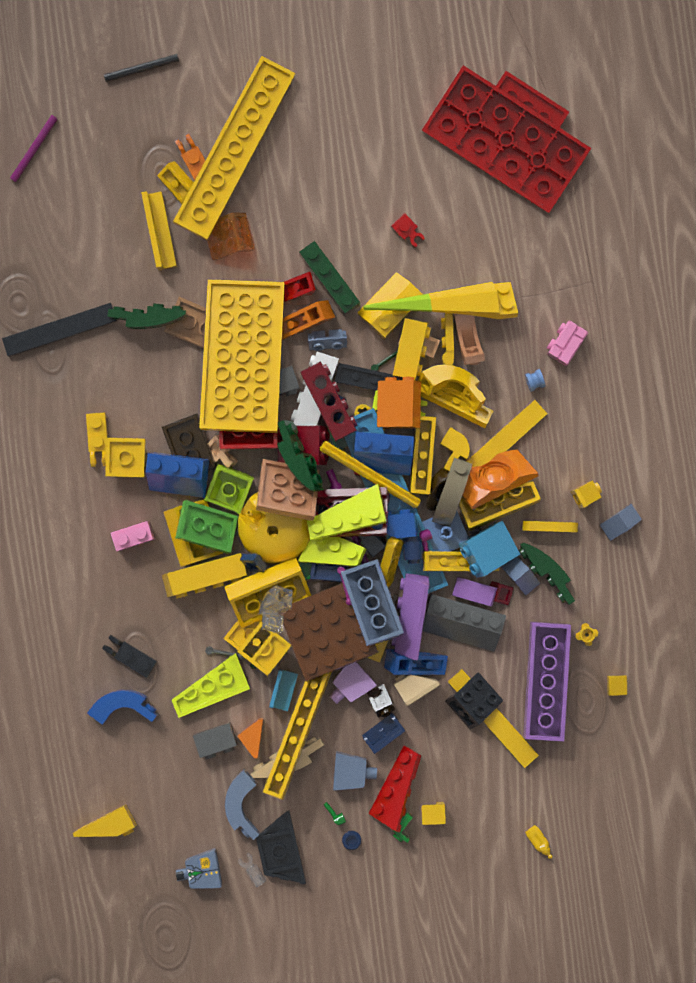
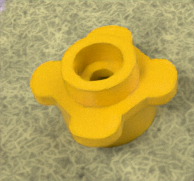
(587, 639)

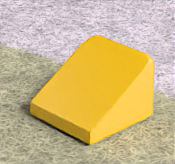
(617, 685)

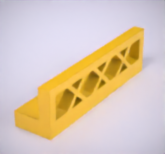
(159, 230)

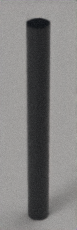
(141, 67)

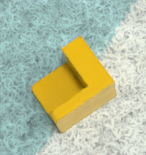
(433, 814)

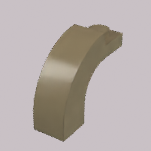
(452, 492)

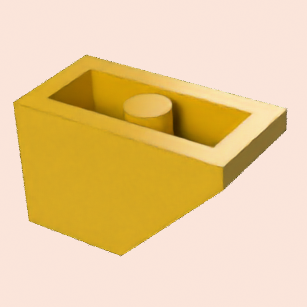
(586, 494)

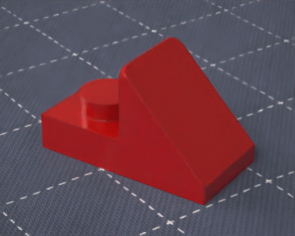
(298, 287)

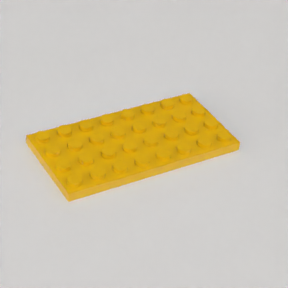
(242, 356)

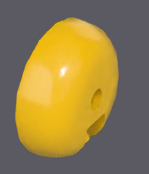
(270, 534)

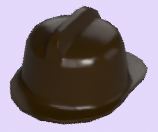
(437, 485)

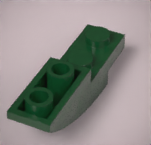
(156, 316)
(300, 463)
(544, 564)

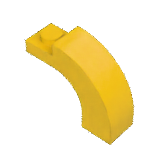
(454, 379)

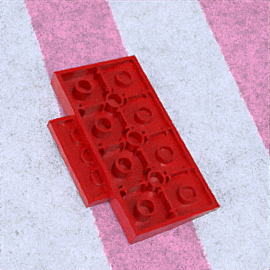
(509, 134)

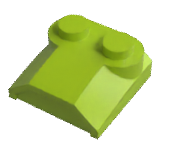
(229, 488)

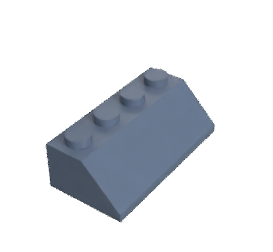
(372, 603)

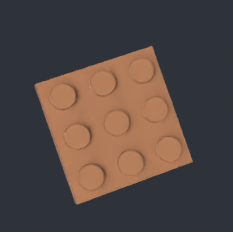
(283, 493)

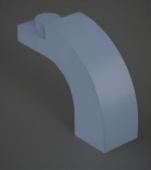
(233, 804)

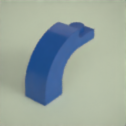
(121, 698)

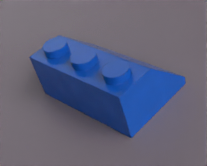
(384, 452)
(177, 474)

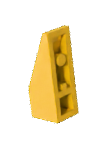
(112, 824)

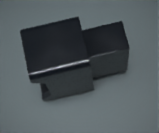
(373, 544)

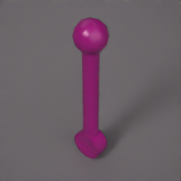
(348, 601)

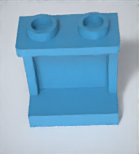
(489, 549)

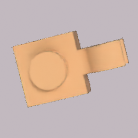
(223, 455)

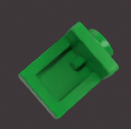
(400, 836)

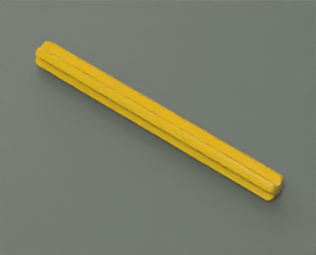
(370, 474)

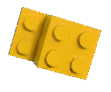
(258, 645)

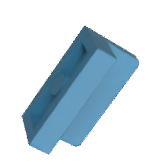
(283, 690)

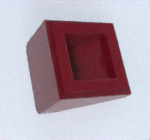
(503, 593)

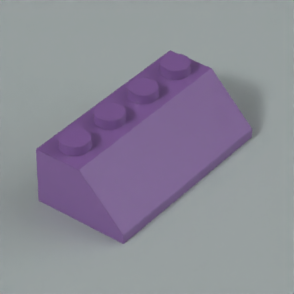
(412, 613)

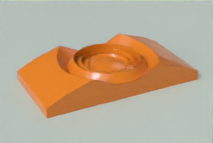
(497, 477)

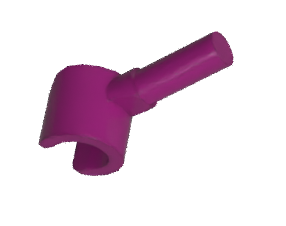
(425, 535)

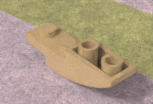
(263, 770)

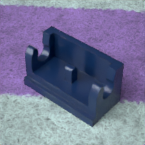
(383, 733)

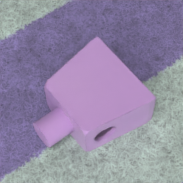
(351, 683)

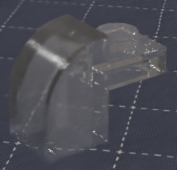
(273, 606)

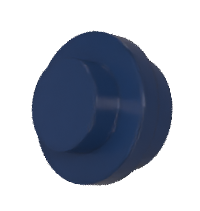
(351, 840)

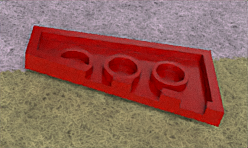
(392, 798)

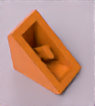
(252, 736)

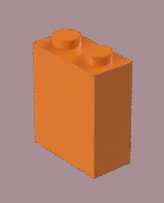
(399, 403)

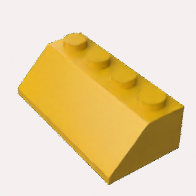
(249, 592)

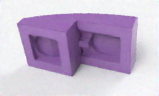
(474, 591)

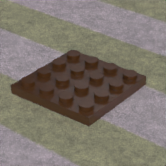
(325, 633)

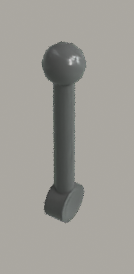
(209, 650)

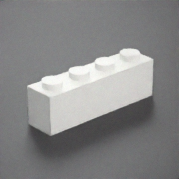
(308, 412)

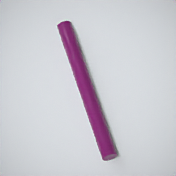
(33, 148)

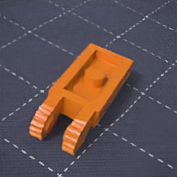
(193, 158)

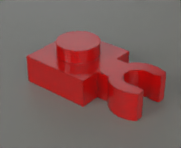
(406, 229)

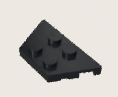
(280, 850)

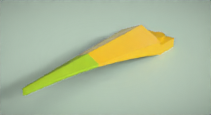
(479, 300)

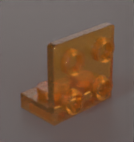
(230, 236)

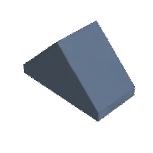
(620, 522)
(521, 575)

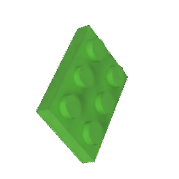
(206, 527)

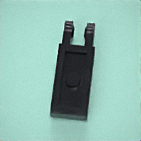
(131, 656)

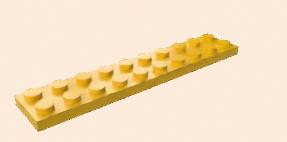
(234, 148)

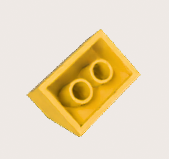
(386, 321)
(186, 552)

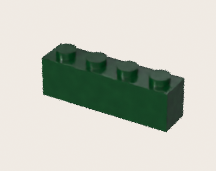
(329, 278)

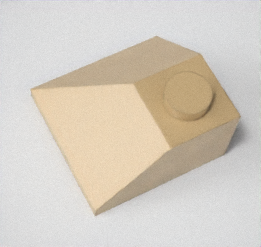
(414, 686)

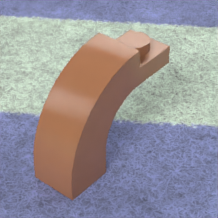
(468, 339)

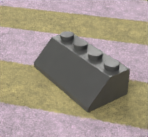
(463, 622)

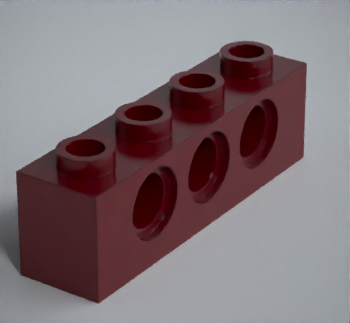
(320, 371)

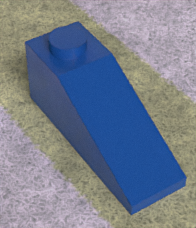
(425, 665)

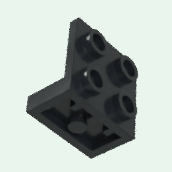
(474, 701)

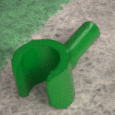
(338, 819)

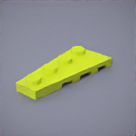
(213, 687)

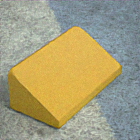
(176, 180)

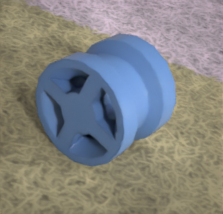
(535, 380)

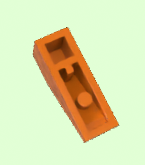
(307, 318)

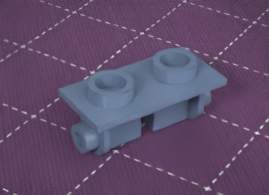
(336, 340)

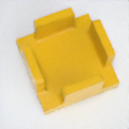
(125, 457)

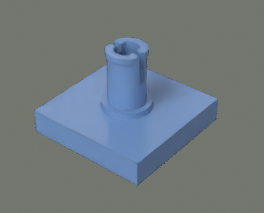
(445, 537)

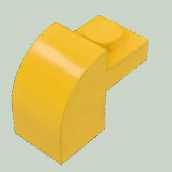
(457, 444)

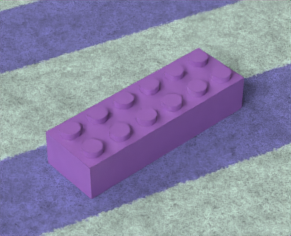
(547, 681)

